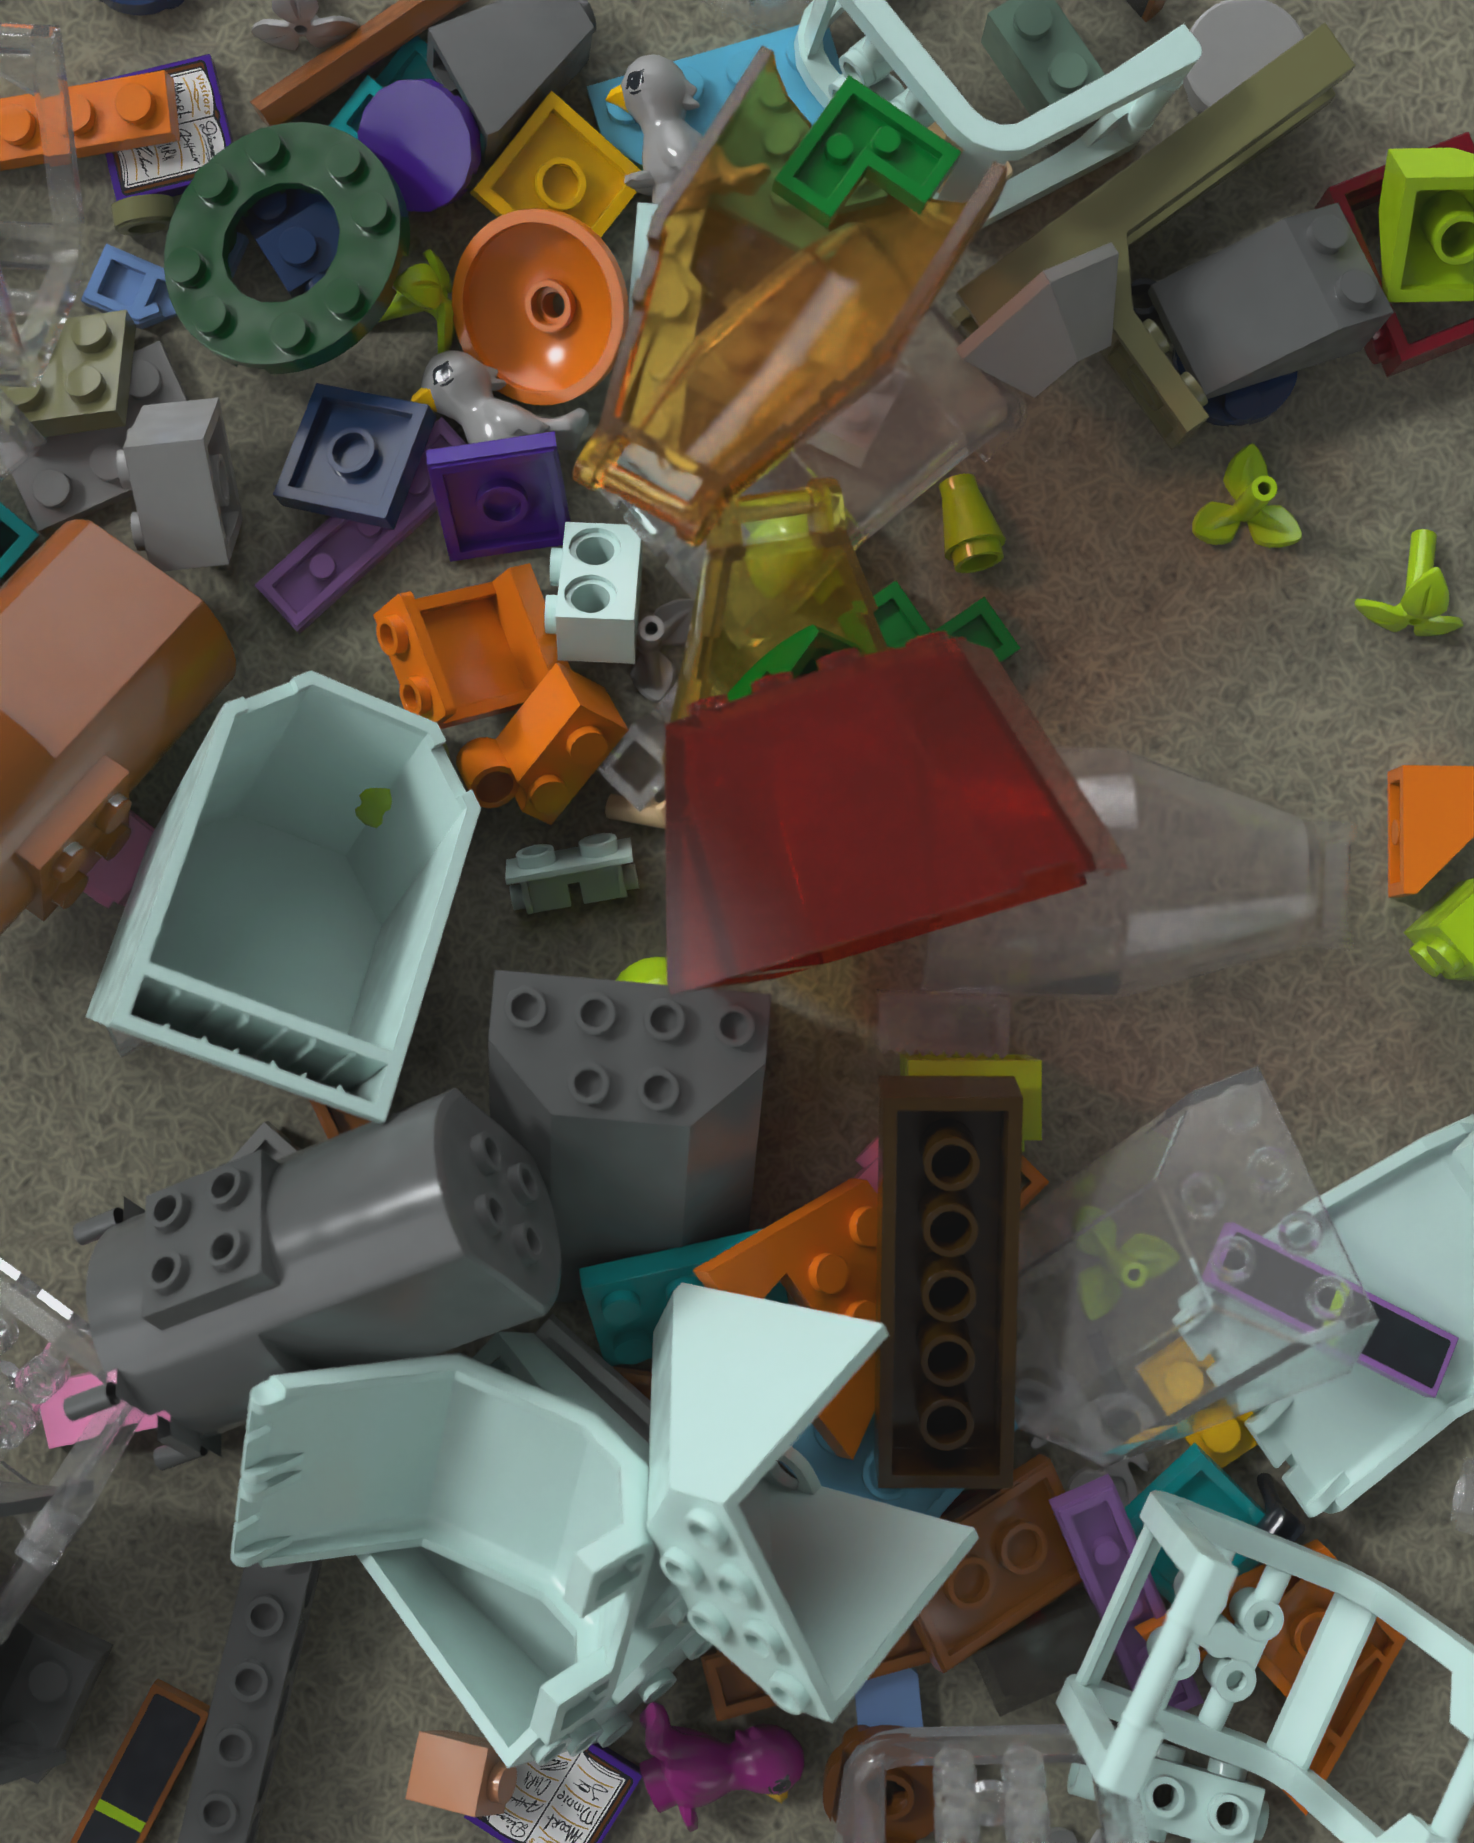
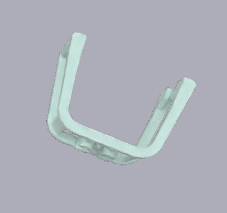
(1123, 100)
(1203, 1550)

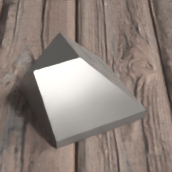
(1049, 323)

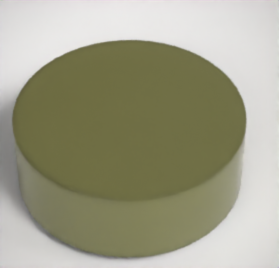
(143, 214)

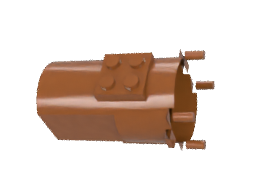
(95, 687)

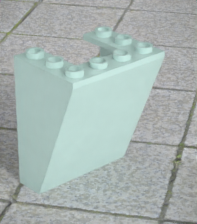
(505, 1644)

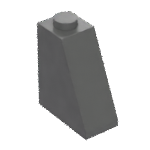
(509, 60)

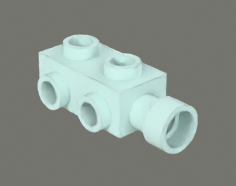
(1194, 1799)

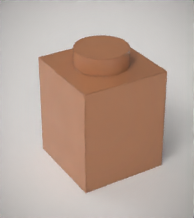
(460, 1774)

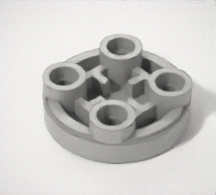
(1235, 44)

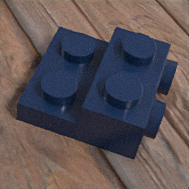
(296, 236)

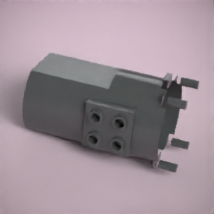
(315, 1262)

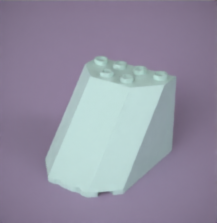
(775, 1567)

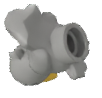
(658, 100)
(463, 390)

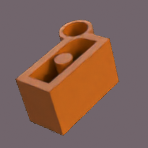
(545, 747)

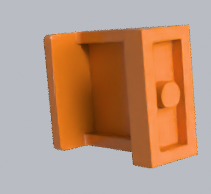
(469, 647)

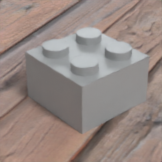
(181, 485)

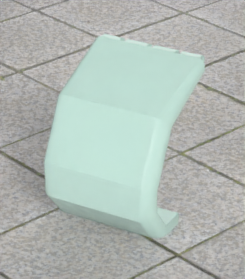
(1414, 1247)
(466, 1468)

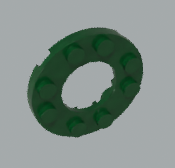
(341, 304)

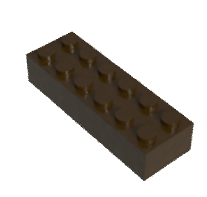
(947, 1280)

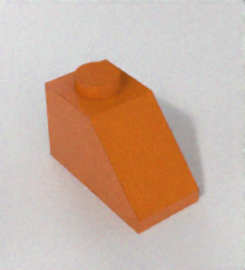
(1426, 822)

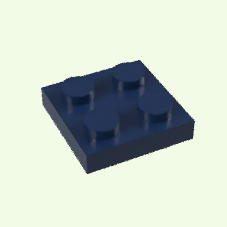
(355, 455)

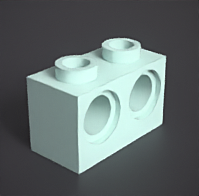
(597, 593)

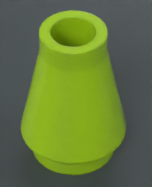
(969, 527)

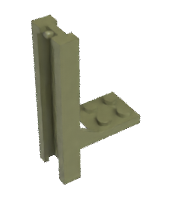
(1152, 194)

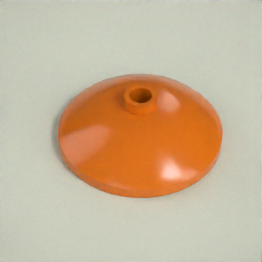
(507, 309)

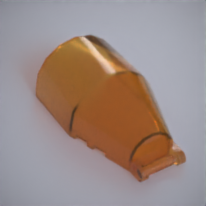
(758, 316)

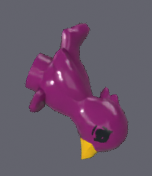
(698, 1768)

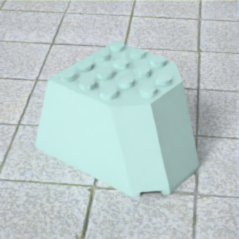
(276, 918)

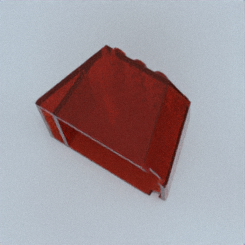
(862, 812)

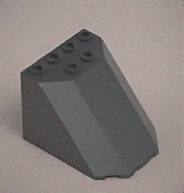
(630, 1108)

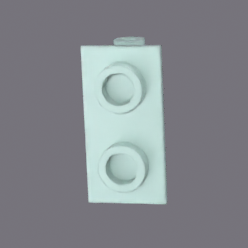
(547, 872)

